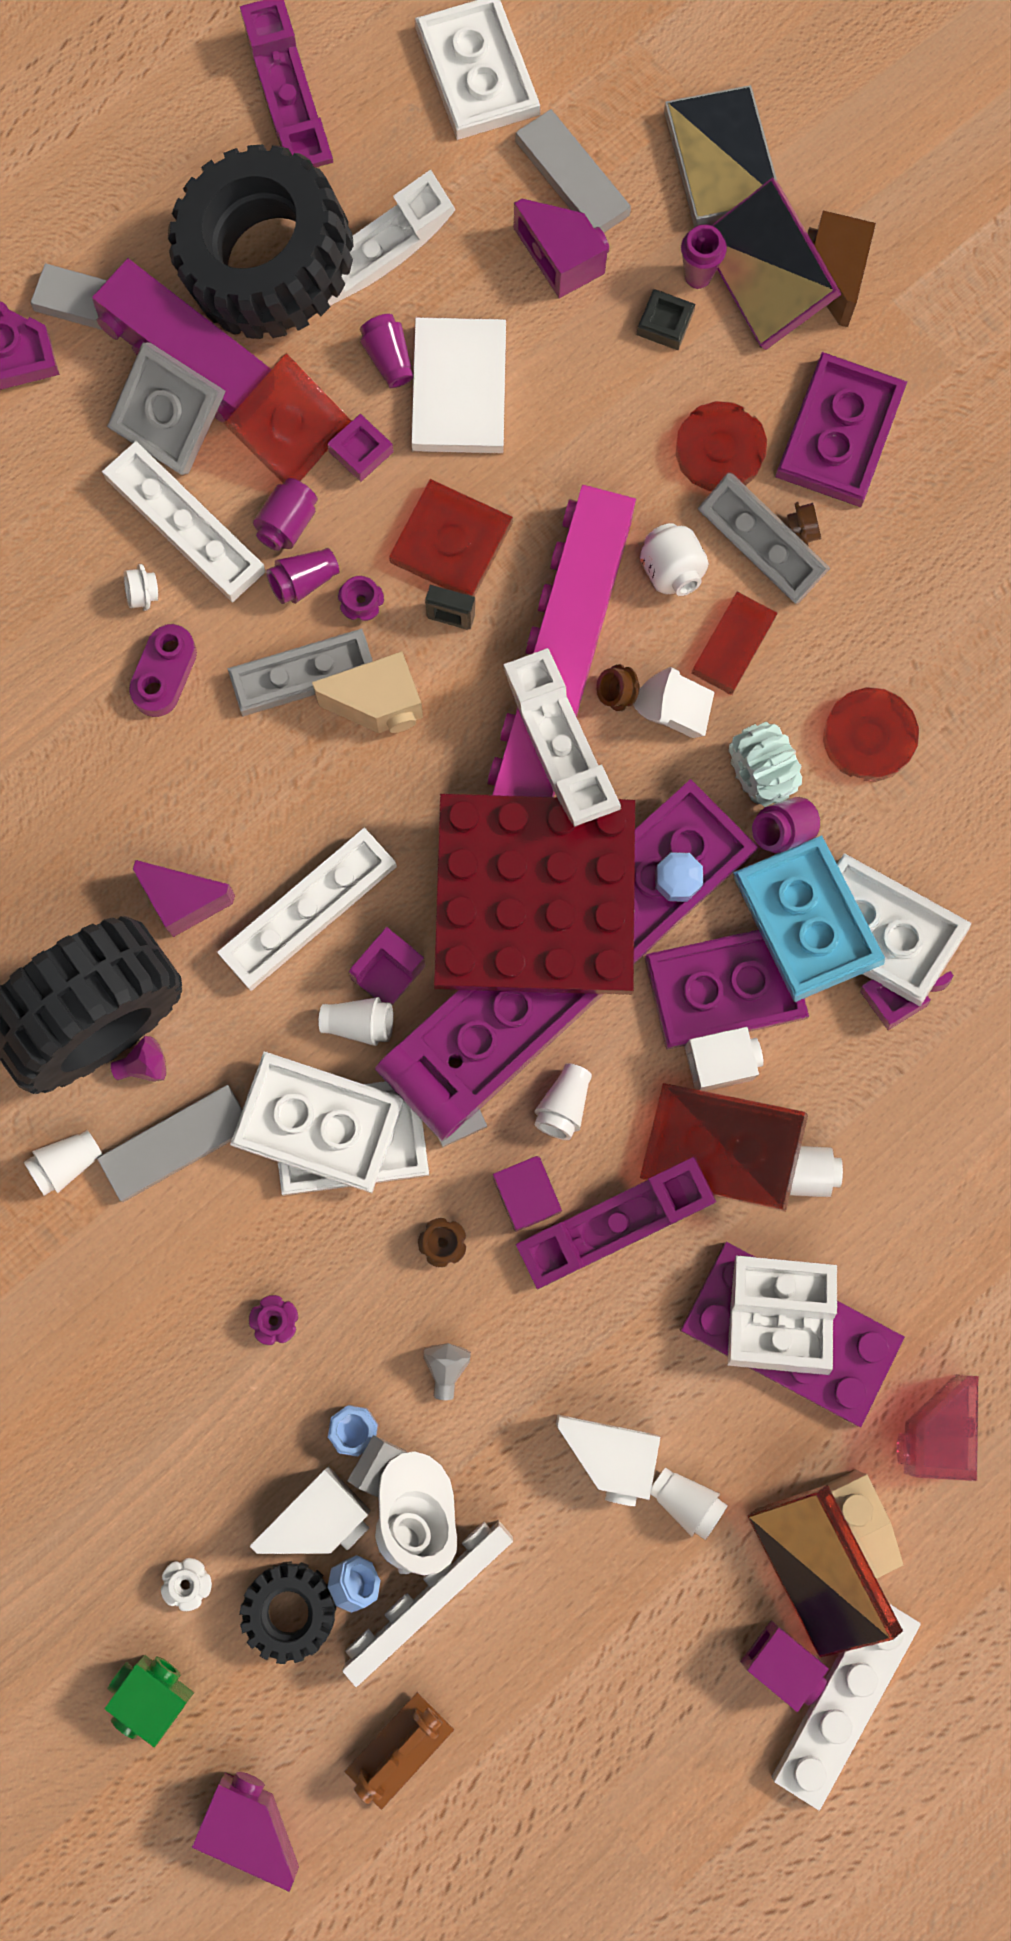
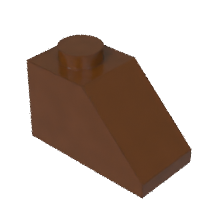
(844, 248)

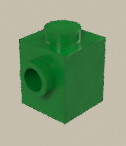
(147, 1699)

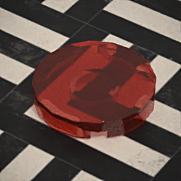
(720, 441)
(871, 734)

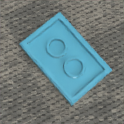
(809, 918)

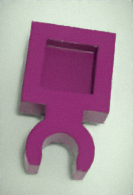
(893, 1008)

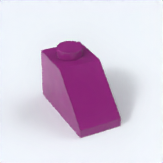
(561, 244)
(248, 1831)

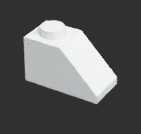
(613, 1457)
(316, 1520)

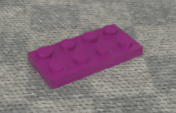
(860, 1346)

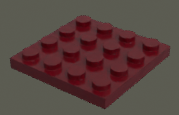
(534, 897)

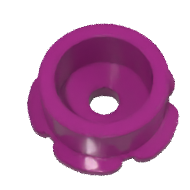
(357, 587)
(286, 1315)

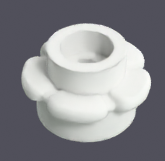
(140, 587)
(199, 1581)

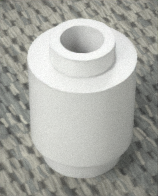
(817, 1172)

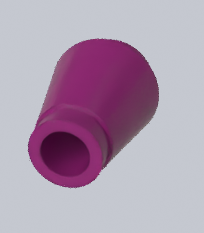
(702, 254)
(387, 348)
(301, 574)

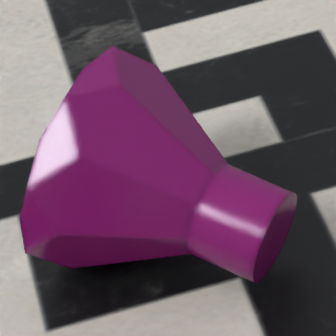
(143, 1062)

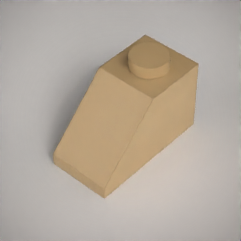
(373, 695)
(867, 1521)

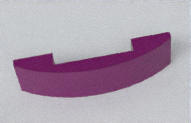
(284, 80)
(616, 1223)

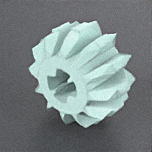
(765, 764)

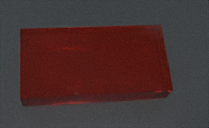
(734, 643)

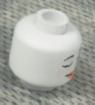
(674, 559)

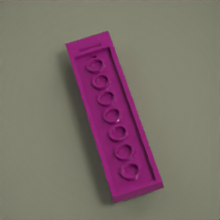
(506, 1030)

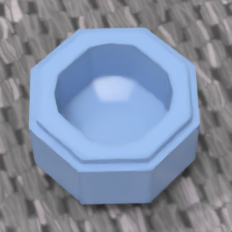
(679, 877)
(352, 1430)
(354, 1584)

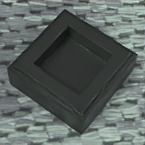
(665, 319)
(450, 607)

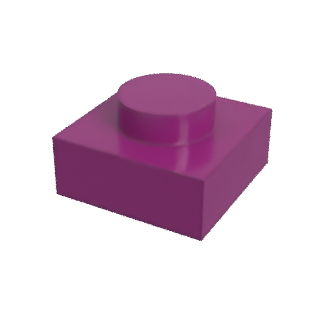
(360, 447)

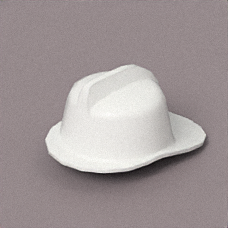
(416, 1515)

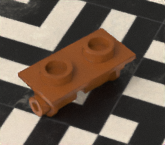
(398, 1751)

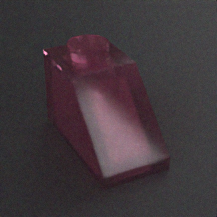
(943, 1434)

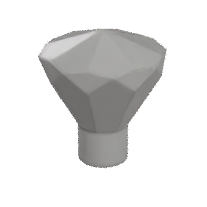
(446, 1365)

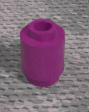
(285, 514)
(786, 824)

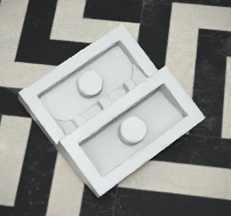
(782, 1315)

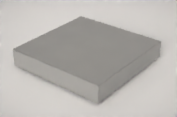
(166, 408)

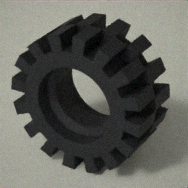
(256, 1619)

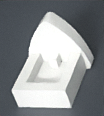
(675, 703)

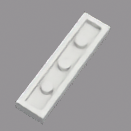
(184, 521)
(307, 909)
(411, 1614)
(840, 1715)

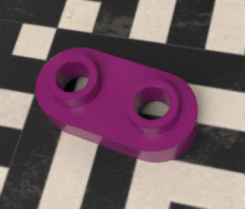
(165, 668)

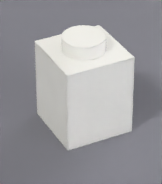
(723, 1059)

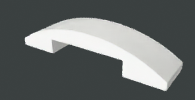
(397, 233)
(558, 738)

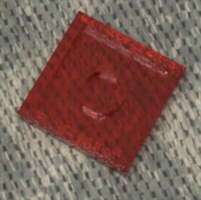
(287, 420)
(451, 539)

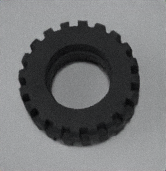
(230, 201)
(84, 1003)

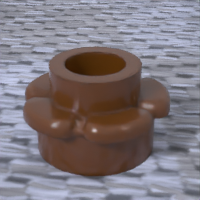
(805, 523)
(618, 687)
(438, 1229)

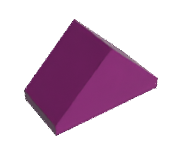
(182, 897)

